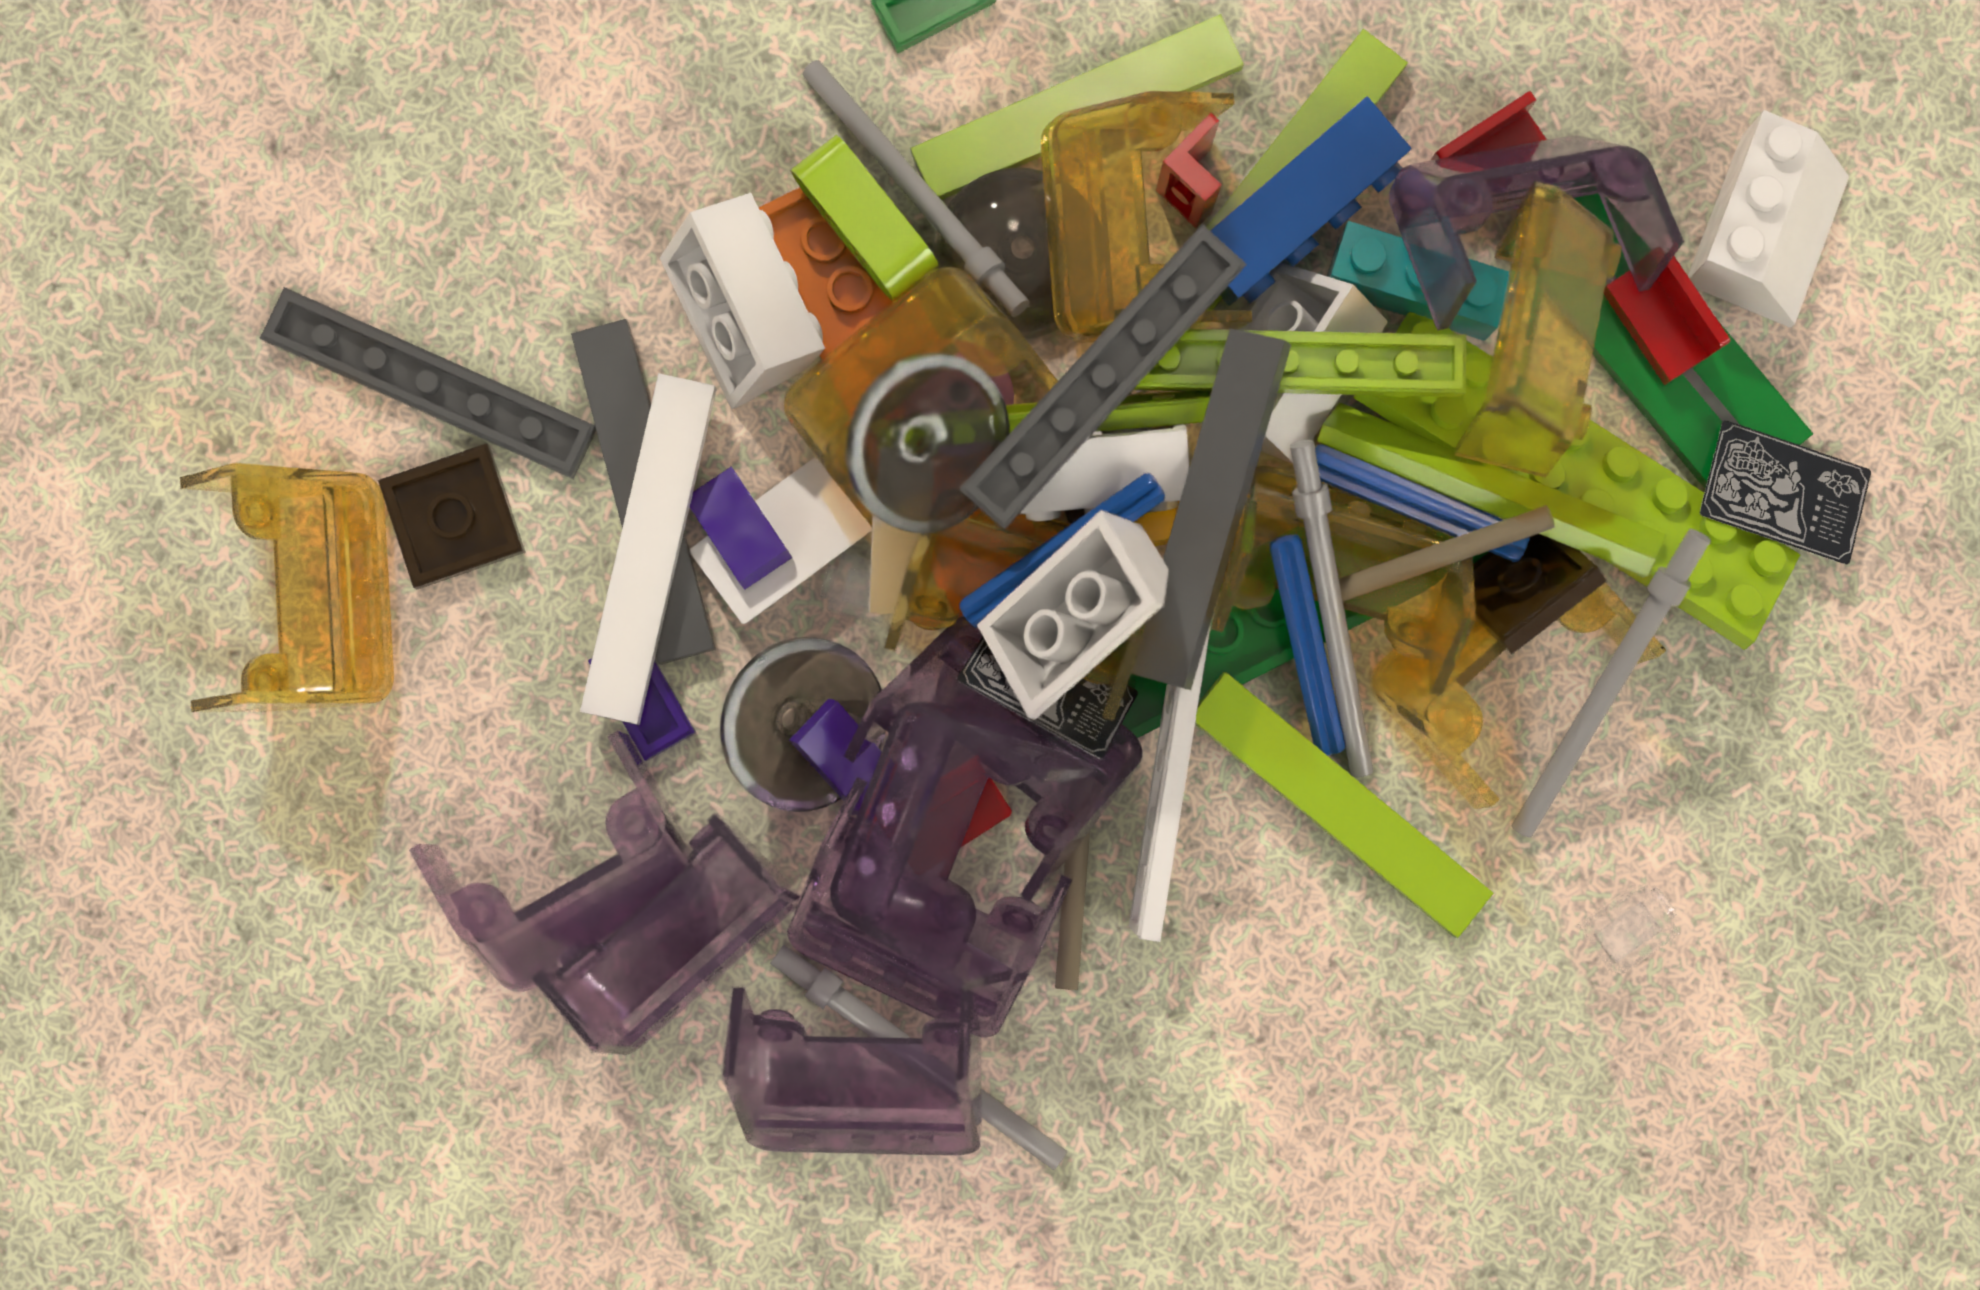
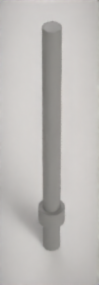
(979, 261)
(1312, 504)
(1666, 589)
(825, 989)

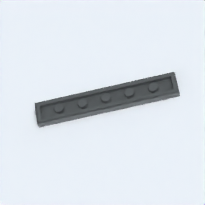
(1102, 377)
(428, 383)
(620, 417)
(1212, 505)

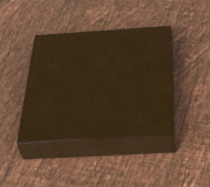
(451, 516)
(1529, 595)

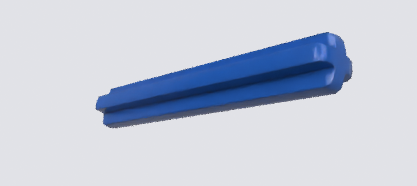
(1408, 498)
(1127, 503)
(1307, 643)

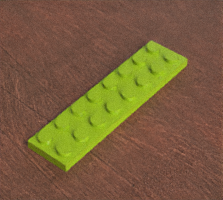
(1738, 571)

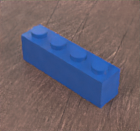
(1309, 193)

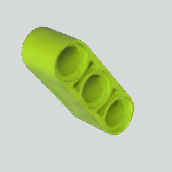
(864, 217)

